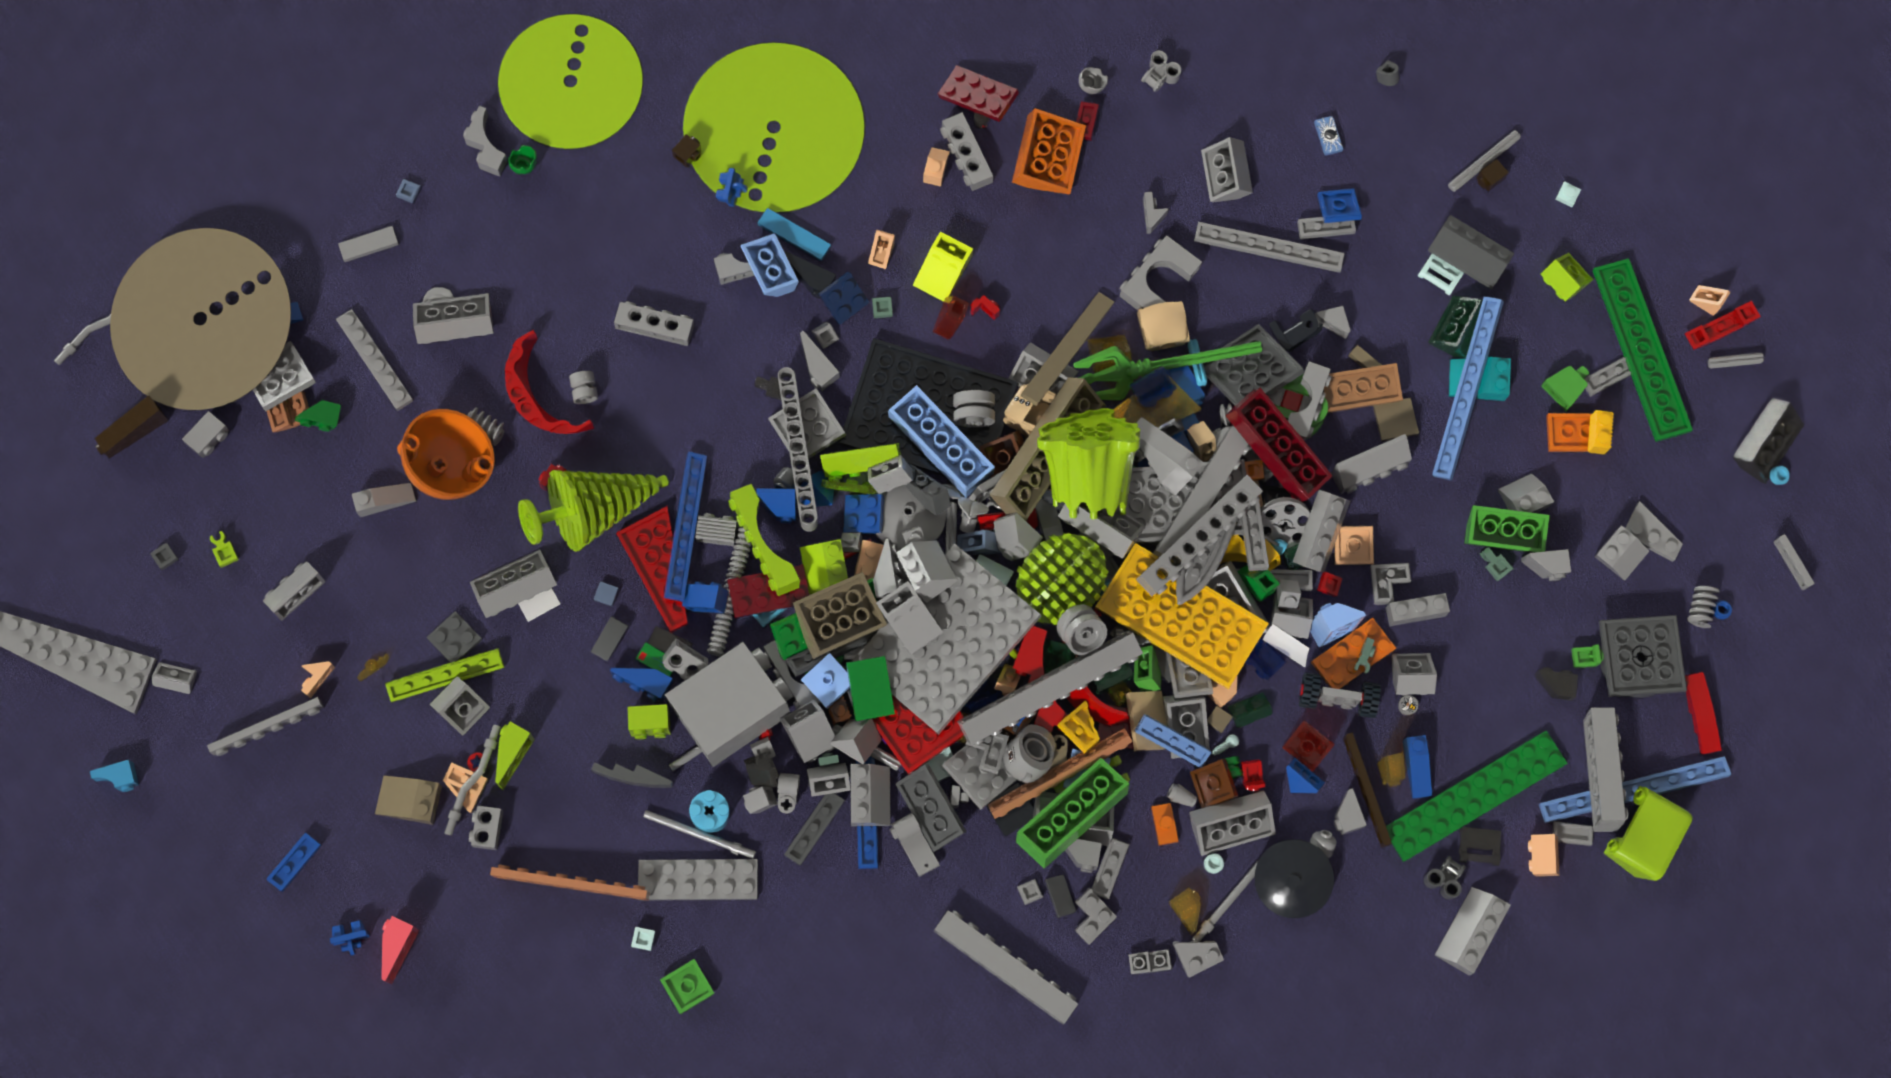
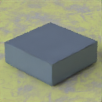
(408, 191)
(606, 594)

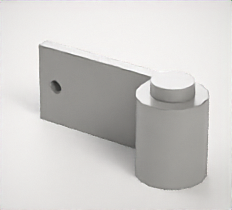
(914, 844)

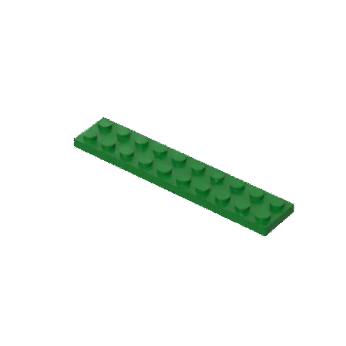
(1642, 350)
(1475, 796)

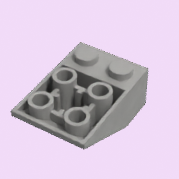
(889, 571)
(909, 617)

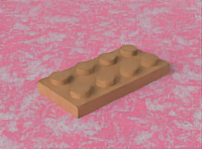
(1363, 388)

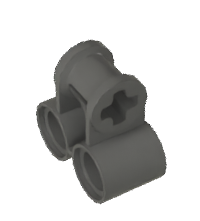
(1447, 875)

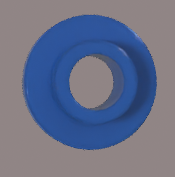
(1727, 609)

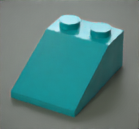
(1494, 381)

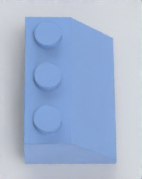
(770, 266)

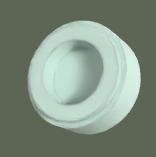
(1213, 863)

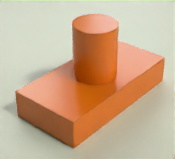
(1164, 824)

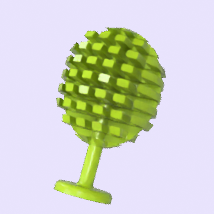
(1061, 575)

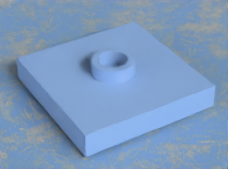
(827, 680)

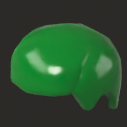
(523, 160)

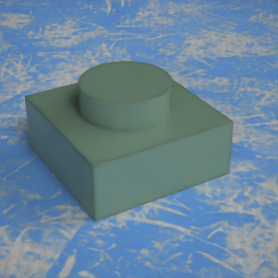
(882, 307)
(828, 759)

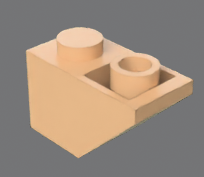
(1221, 694)

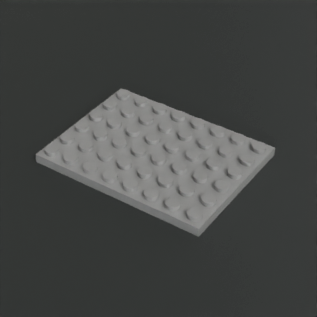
(979, 627)

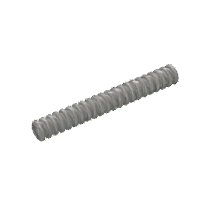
(723, 619)

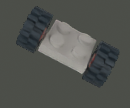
(1312, 693)

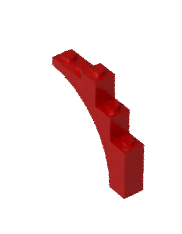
(1030, 662)

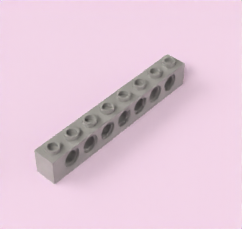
(1247, 489)

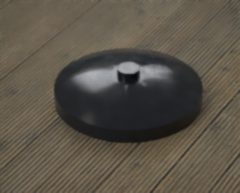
(1294, 878)

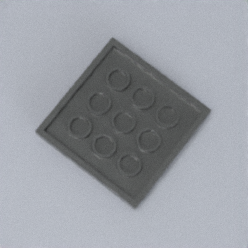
(1243, 374)

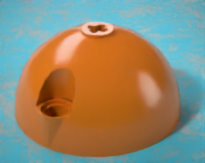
(452, 445)

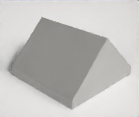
(857, 739)

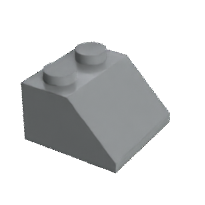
(1526, 495)
(1015, 536)
(1622, 553)
(1549, 564)
(1293, 621)
(1413, 674)
(459, 705)
(1085, 854)

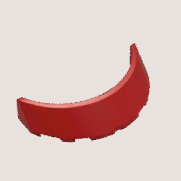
(521, 395)
(1097, 709)

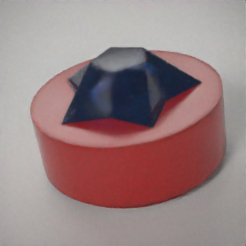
(474, 761)

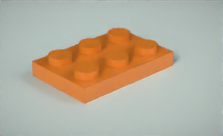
(1568, 432)

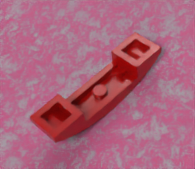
(1722, 326)

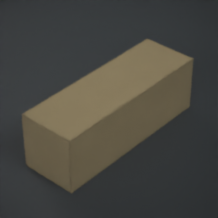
(1363, 358)

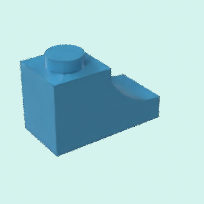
(120, 774)

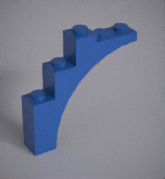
(1185, 379)

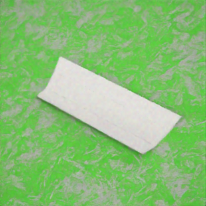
(1287, 644)

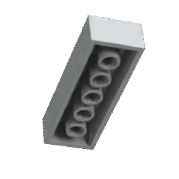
(1604, 769)

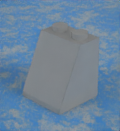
(809, 731)

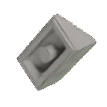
(173, 678)

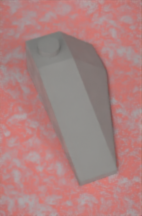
(1167, 457)

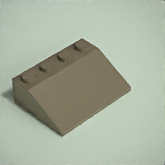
(838, 615)

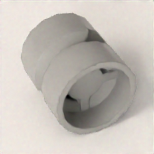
(583, 387)

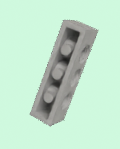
(958, 125)
(680, 335)

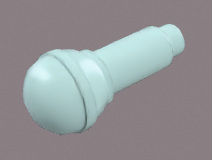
(1230, 742)

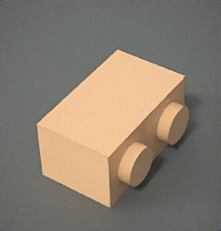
(1544, 855)

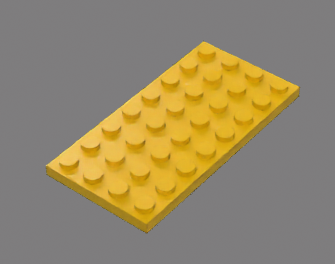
(1203, 632)

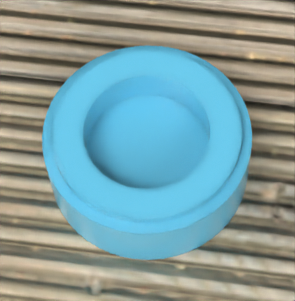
(1779, 475)

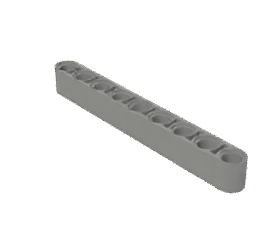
(797, 457)

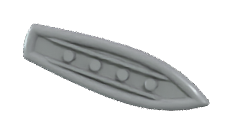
(1202, 570)

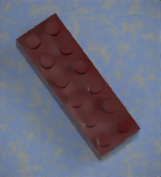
(1278, 445)

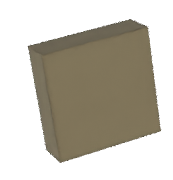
(1219, 719)

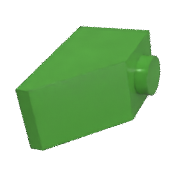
(1147, 670)

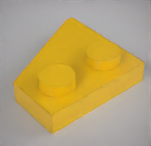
(1080, 728)

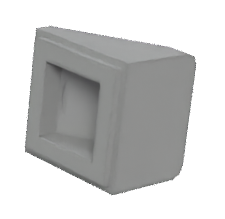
(825, 334)

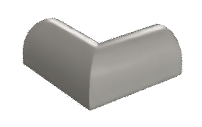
(1384, 576)

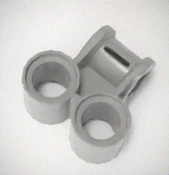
(1158, 73)
(788, 789)

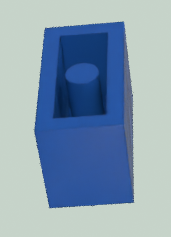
(705, 597)

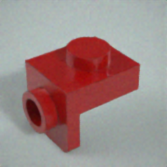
(989, 307)
(545, 474)
(1252, 775)

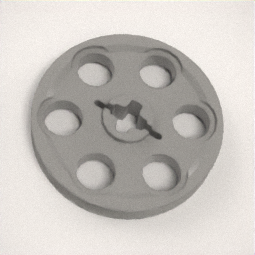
(1282, 516)

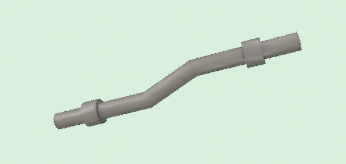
(70, 349)
(490, 745)

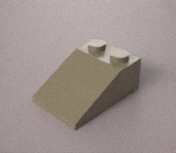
(408, 799)

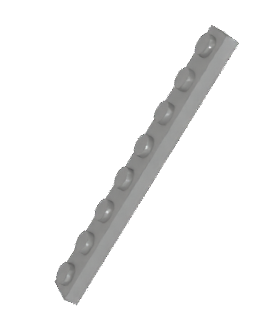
(1269, 247)

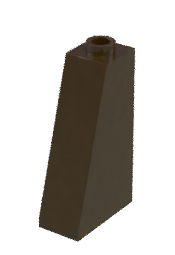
(130, 427)

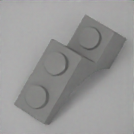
(489, 157)

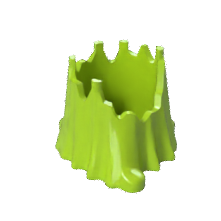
(1090, 460)

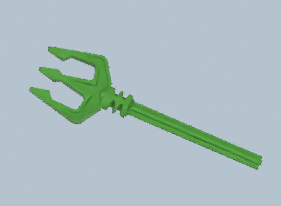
(1126, 371)

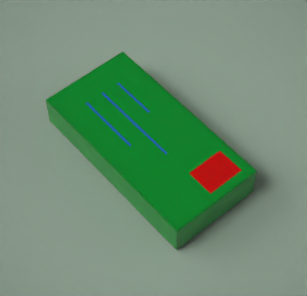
(653, 659)

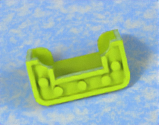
(1651, 836)

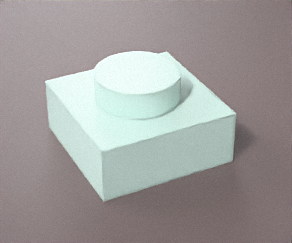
(1568, 194)
(643, 939)

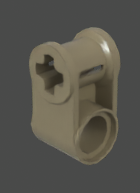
(1060, 754)

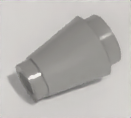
(1180, 795)

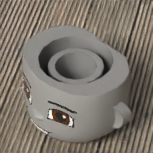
(1029, 753)

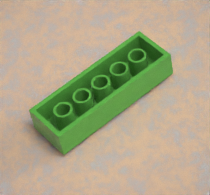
(1072, 813)

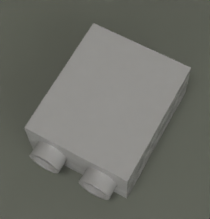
(730, 702)

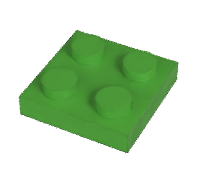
(687, 986)

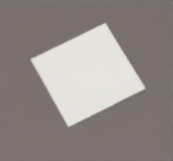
(539, 604)

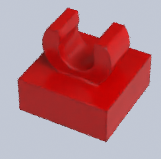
(1329, 584)

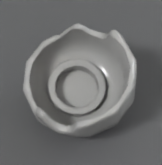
(1092, 80)

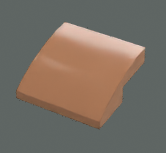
(283, 415)

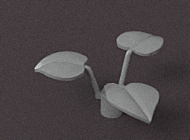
(969, 508)

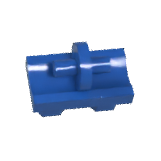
(733, 187)
(358, 933)

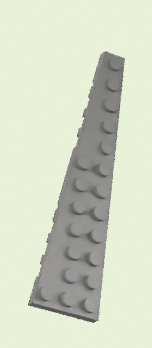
(91, 664)

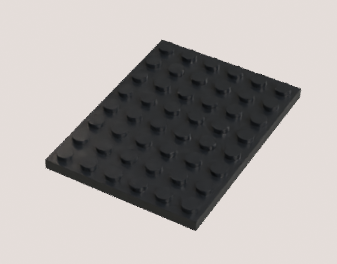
(895, 371)

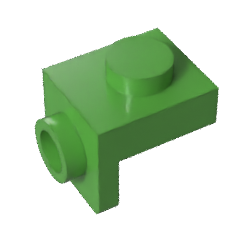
(1587, 656)

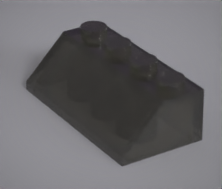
(1769, 439)

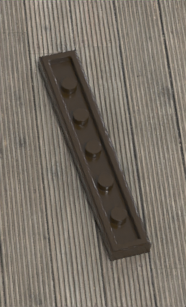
(1367, 791)

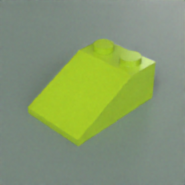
(512, 748)

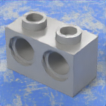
(688, 657)
(492, 827)

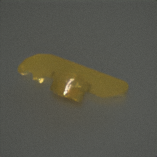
(372, 666)

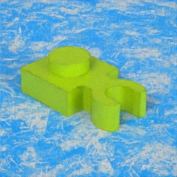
(224, 551)

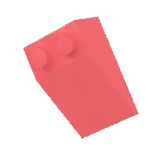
(396, 943)

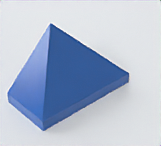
(1302, 779)

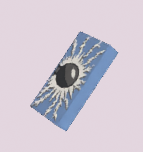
(1328, 135)

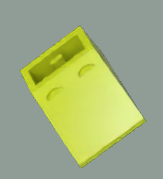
(943, 266)

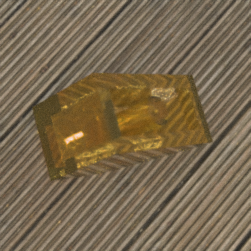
(1392, 769)
(1187, 908)

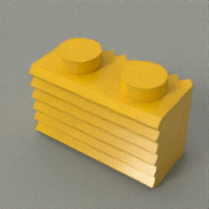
(1600, 432)

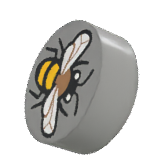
(1408, 705)

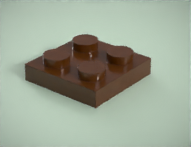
(1214, 783)

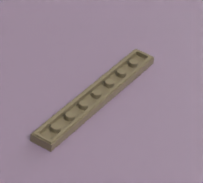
(1067, 349)

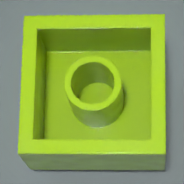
(649, 721)

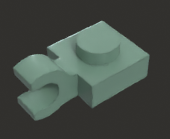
(1497, 566)
(1366, 652)

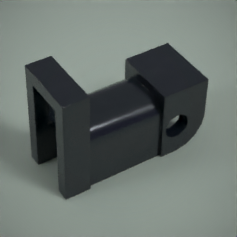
(1299, 332)

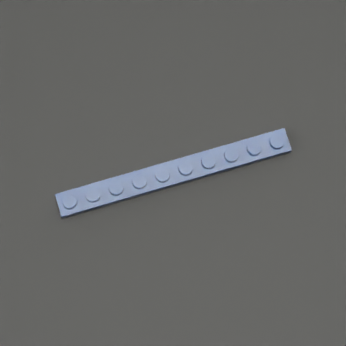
(1467, 388)
(1659, 783)

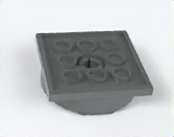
(1656, 642)

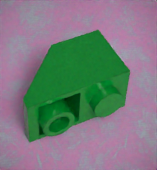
(322, 415)
(1260, 582)

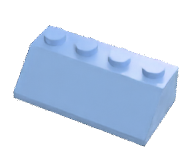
(1334, 622)

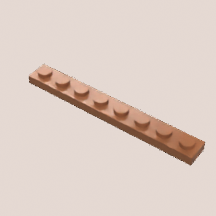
(1059, 773)
(562, 881)

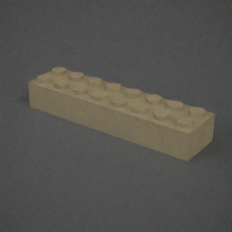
(1028, 472)

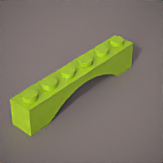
(780, 572)

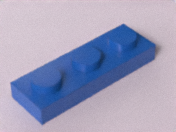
(293, 862)

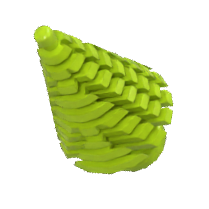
(587, 504)

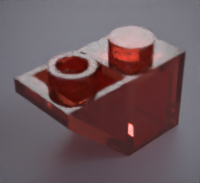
(950, 316)

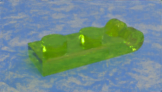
(849, 485)

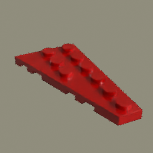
(649, 549)

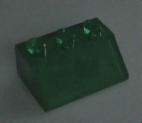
(1456, 326)

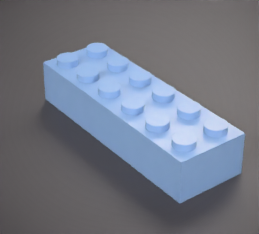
(941, 441)

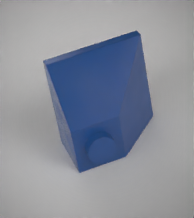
(779, 503)

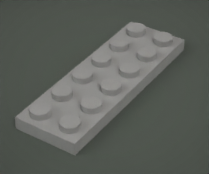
(699, 879)

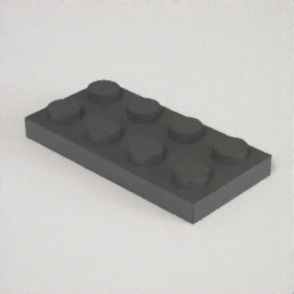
(931, 807)

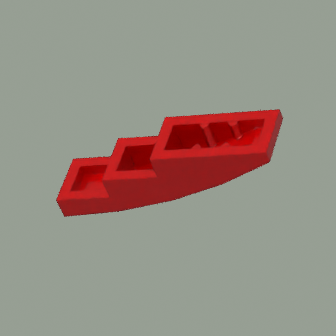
(1702, 713)

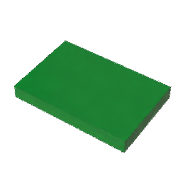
(870, 688)

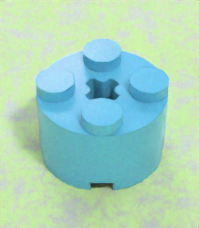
(709, 800)

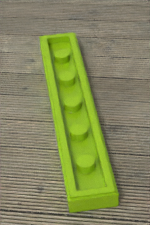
(444, 675)

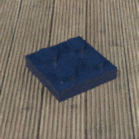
(843, 298)

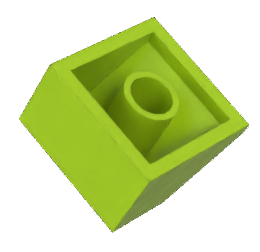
(1566, 277)

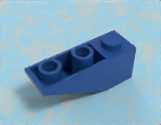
(650, 681)

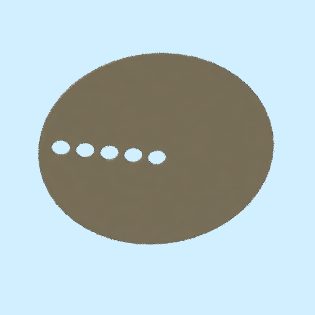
(209, 362)

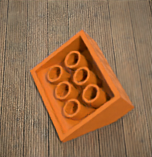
(1048, 152)

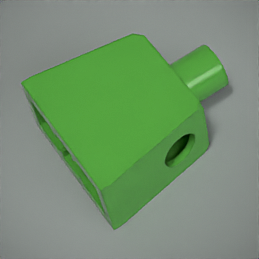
(1566, 385)

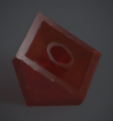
(1308, 745)

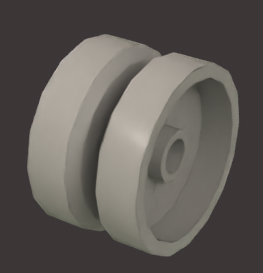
(974, 408)
(1081, 629)

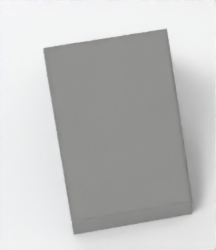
(1335, 321)

